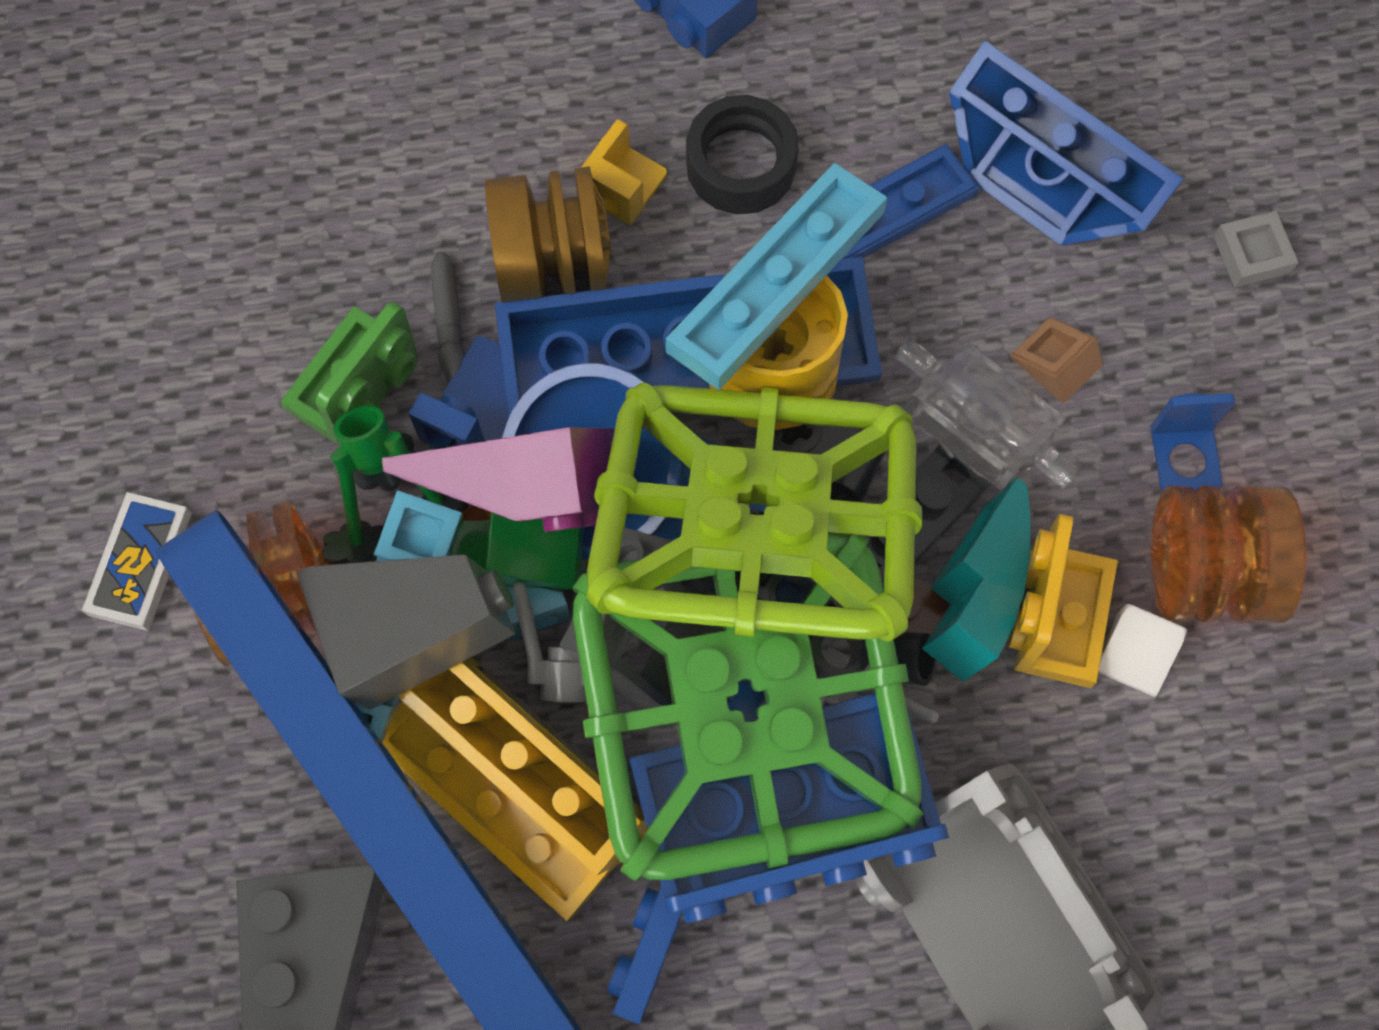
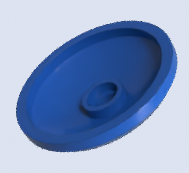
(591, 398)

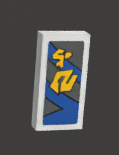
(130, 571)

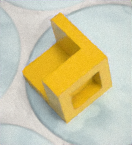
(623, 175)

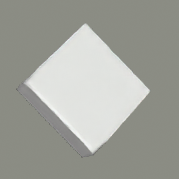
(1140, 649)

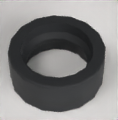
(749, 114)

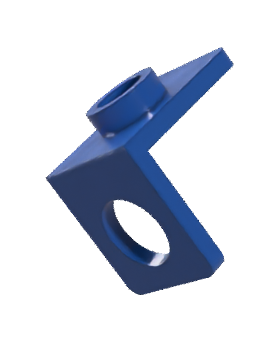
(1190, 421)

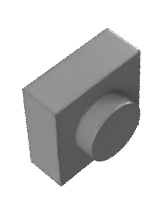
(1255, 249)

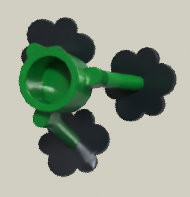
(363, 443)

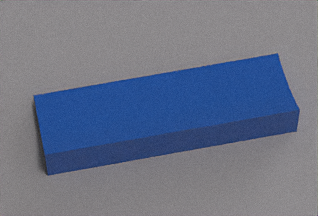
(631, 325)

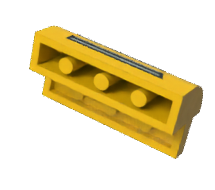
(507, 782)

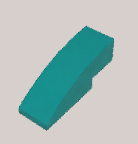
(983, 585)

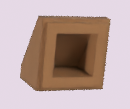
(1059, 357)

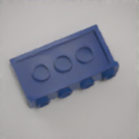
(802, 797)

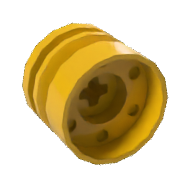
(803, 351)

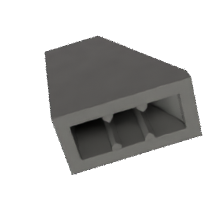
(403, 620)

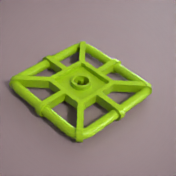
(784, 540)

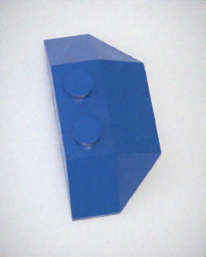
(1052, 156)

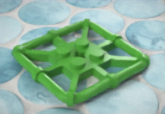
(724, 746)

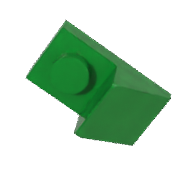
(523, 551)

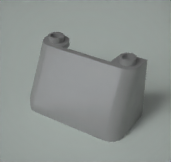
(1016, 917)

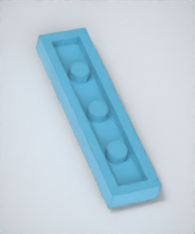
(775, 276)

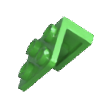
(353, 368)

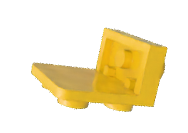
(1064, 611)

